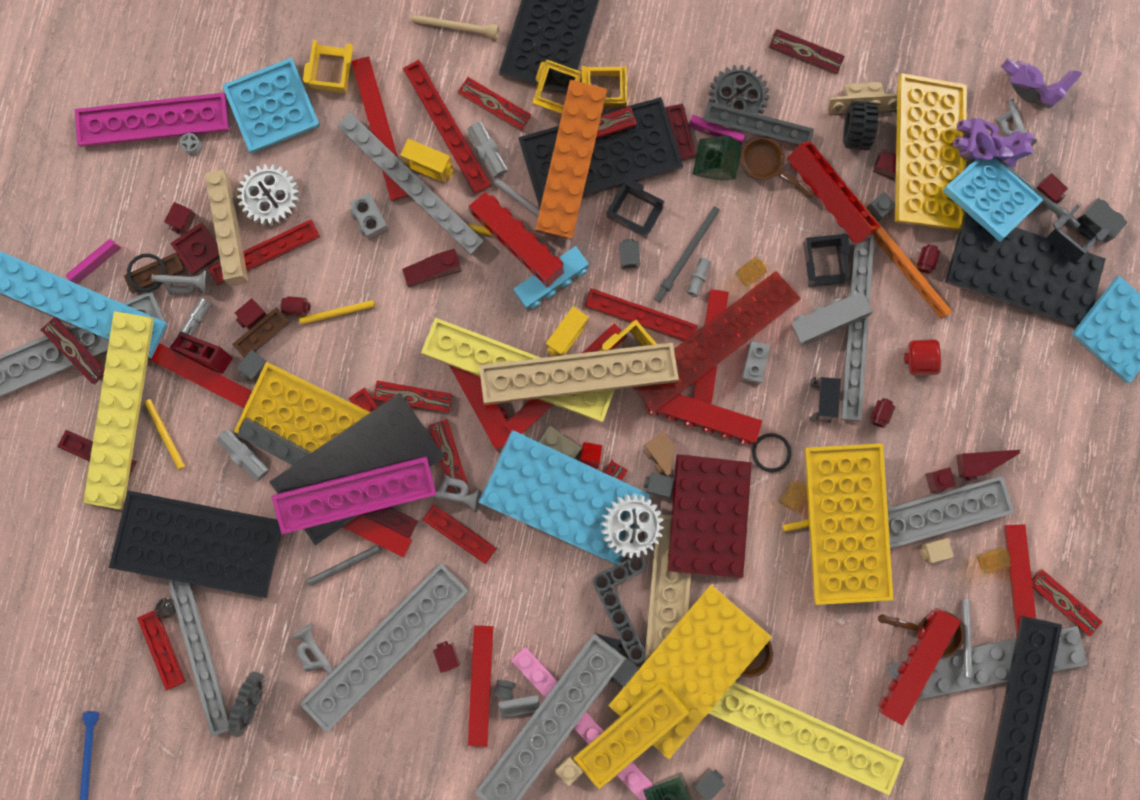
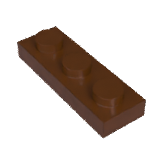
(143, 276)
(261, 332)

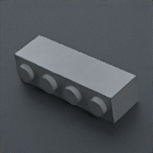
(831, 318)

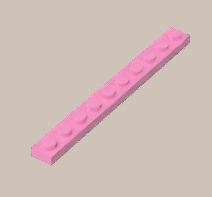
(586, 726)

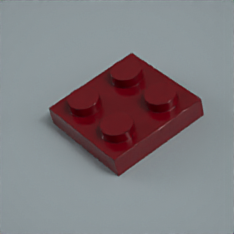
(196, 248)

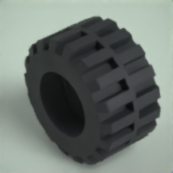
(860, 125)

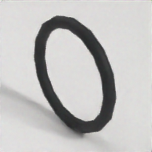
(131, 265)
(788, 452)

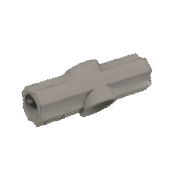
(487, 150)
(242, 455)

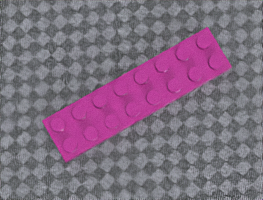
(151, 119)
(353, 495)

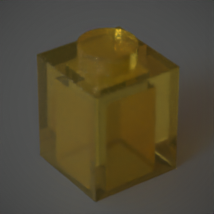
(751, 272)
(793, 495)
(993, 559)

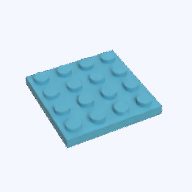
(271, 105)
(993, 196)
(1113, 329)

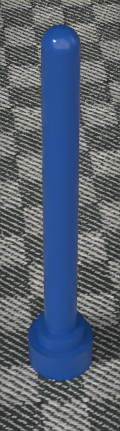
(90, 719)

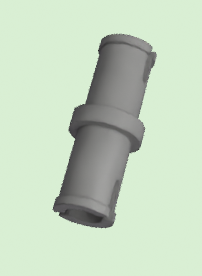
(698, 277)
(196, 316)

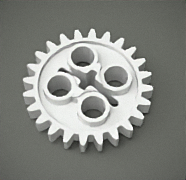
(253, 204)
(615, 525)

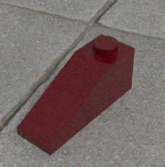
(432, 268)
(202, 352)
(980, 463)

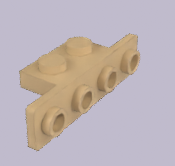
(863, 92)

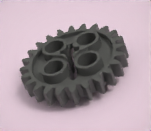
(728, 83)
(240, 714)

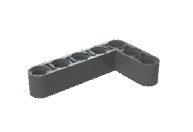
(618, 607)

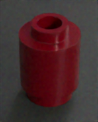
(928, 258)
(295, 306)
(882, 413)

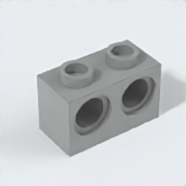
(371, 215)
(755, 362)

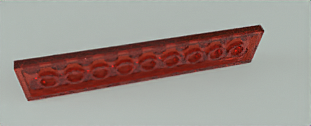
(722, 337)

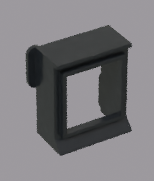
(635, 189)
(1067, 245)
(843, 248)
(828, 398)

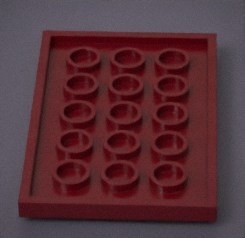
(709, 516)

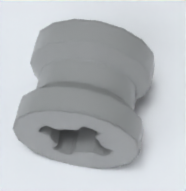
(187, 141)

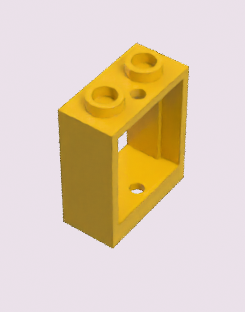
(427, 161)
(566, 333)

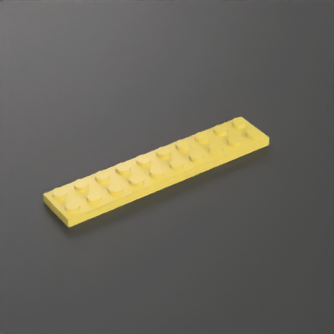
(469, 350)
(118, 410)
(809, 737)

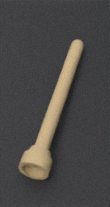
(490, 30)

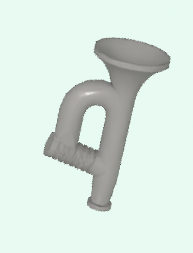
(1012, 113)
(191, 282)
(463, 497)
(309, 643)

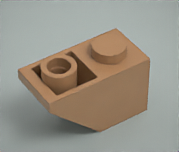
(662, 452)

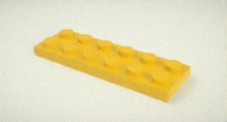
(631, 735)

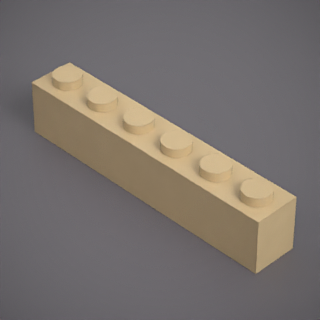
(226, 228)

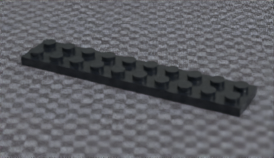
(1023, 709)

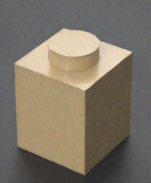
(936, 550)
(568, 770)

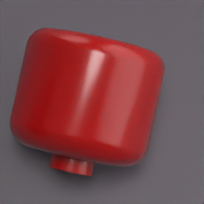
(923, 357)

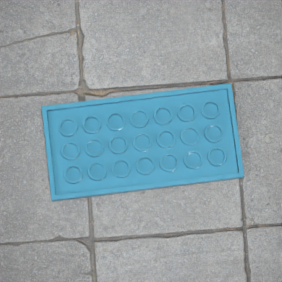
(556, 494)

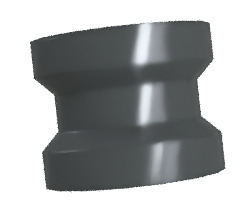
(504, 689)

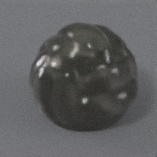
(165, 608)

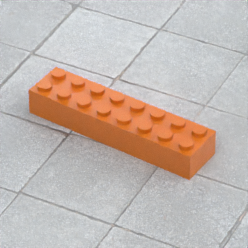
(571, 160)

